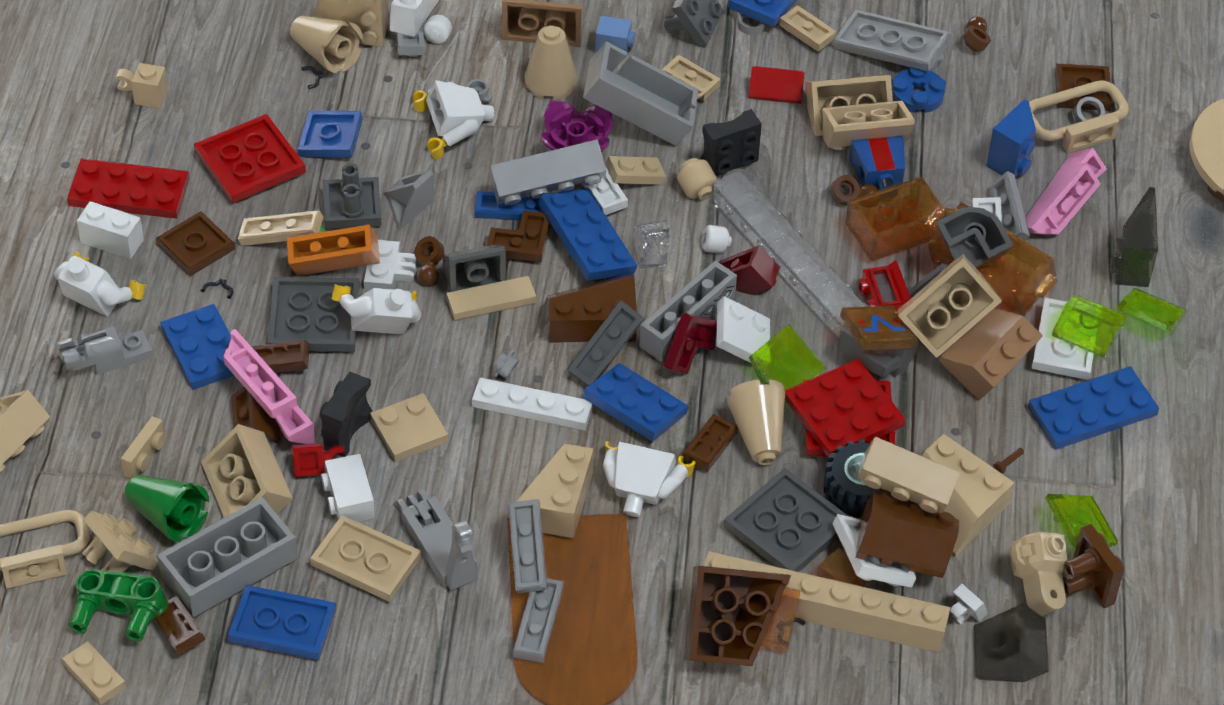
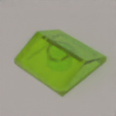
(1152, 310)
(1089, 325)
(785, 360)
(1076, 512)

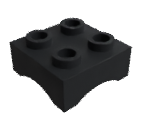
(732, 143)
(345, 412)

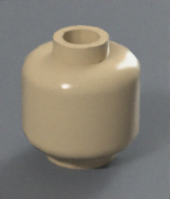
(696, 178)

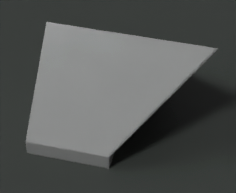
(410, 196)

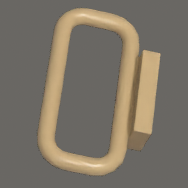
(1086, 132)
(45, 562)

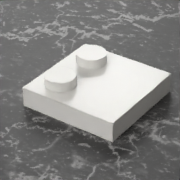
(740, 328)

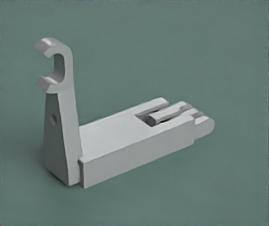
(439, 540)

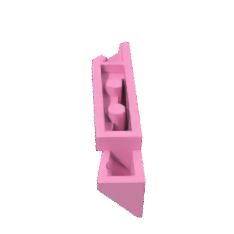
(1066, 193)
(268, 390)

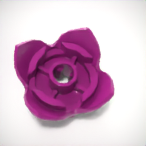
(569, 127)

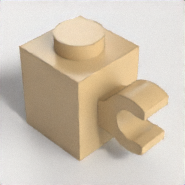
(147, 84)

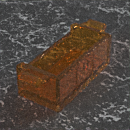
(1016, 277)

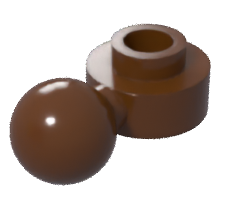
(976, 35)
(851, 187)
(428, 274)

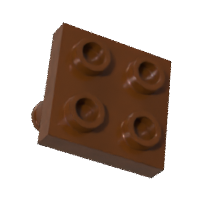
(1093, 568)

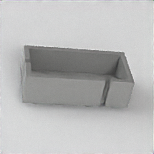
(641, 94)

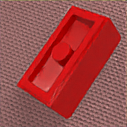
(776, 84)

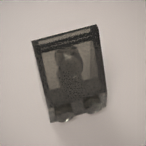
(1138, 245)

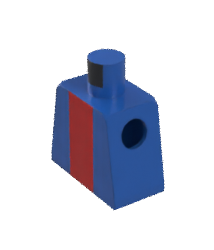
(879, 161)

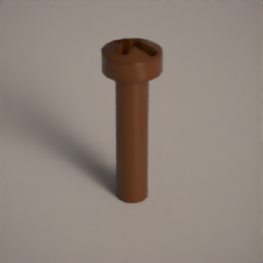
(1001, 466)

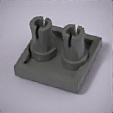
(695, 16)
(351, 200)

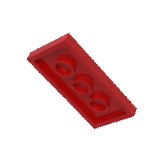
(129, 188)

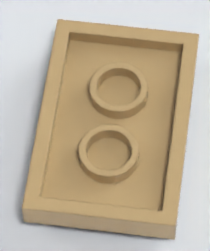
(365, 558)

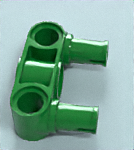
(118, 594)

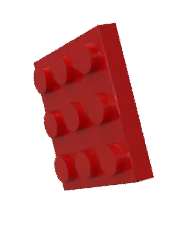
(249, 158)
(844, 407)

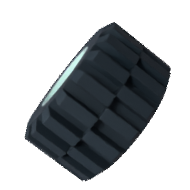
(841, 479)

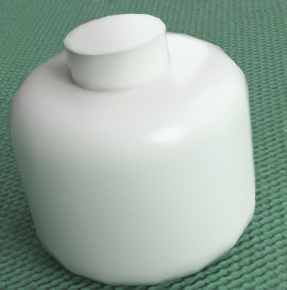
(437, 29)
(715, 239)

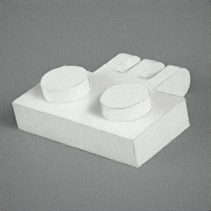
(392, 267)

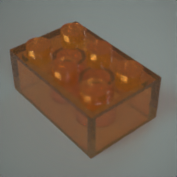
(892, 218)

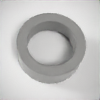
(749, 30)
(1091, 100)

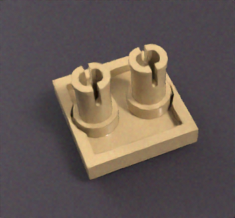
(120, 540)

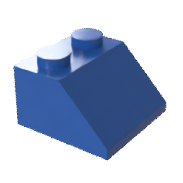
(1013, 142)

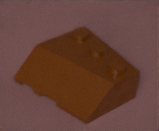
(582, 310)
(906, 534)
(731, 613)

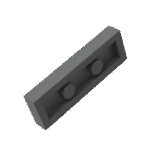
(606, 343)

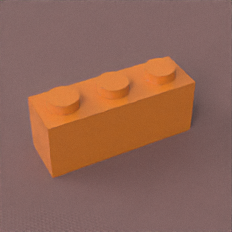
(333, 250)

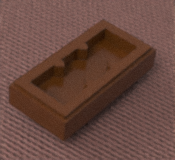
(285, 355)
(710, 442)
(179, 627)

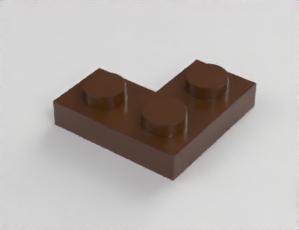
(527, 242)

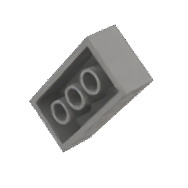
(227, 556)

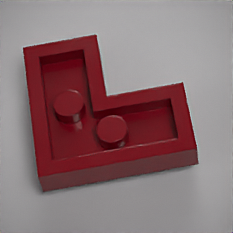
(691, 333)

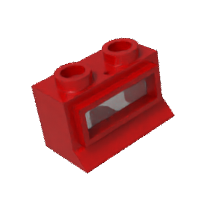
(884, 286)

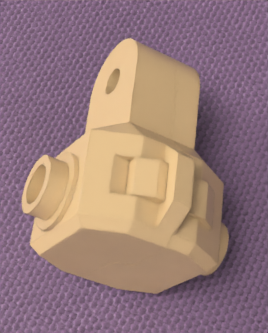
(1040, 563)

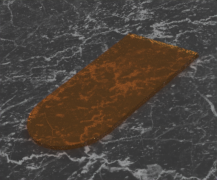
(594, 632)

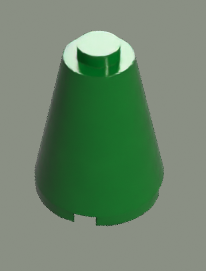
(169, 504)

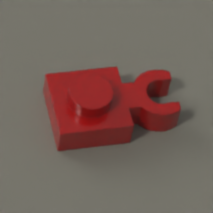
(310, 458)

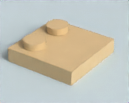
(409, 427)

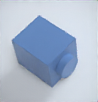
(616, 32)

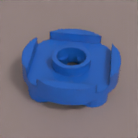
(928, 99)

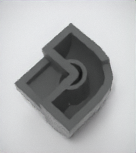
(975, 234)
(880, 361)

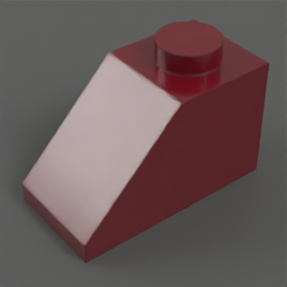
(754, 270)

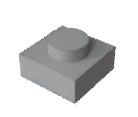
(411, 45)

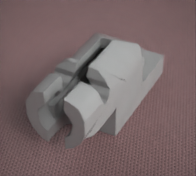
(104, 350)

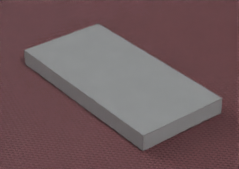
(892, 40)

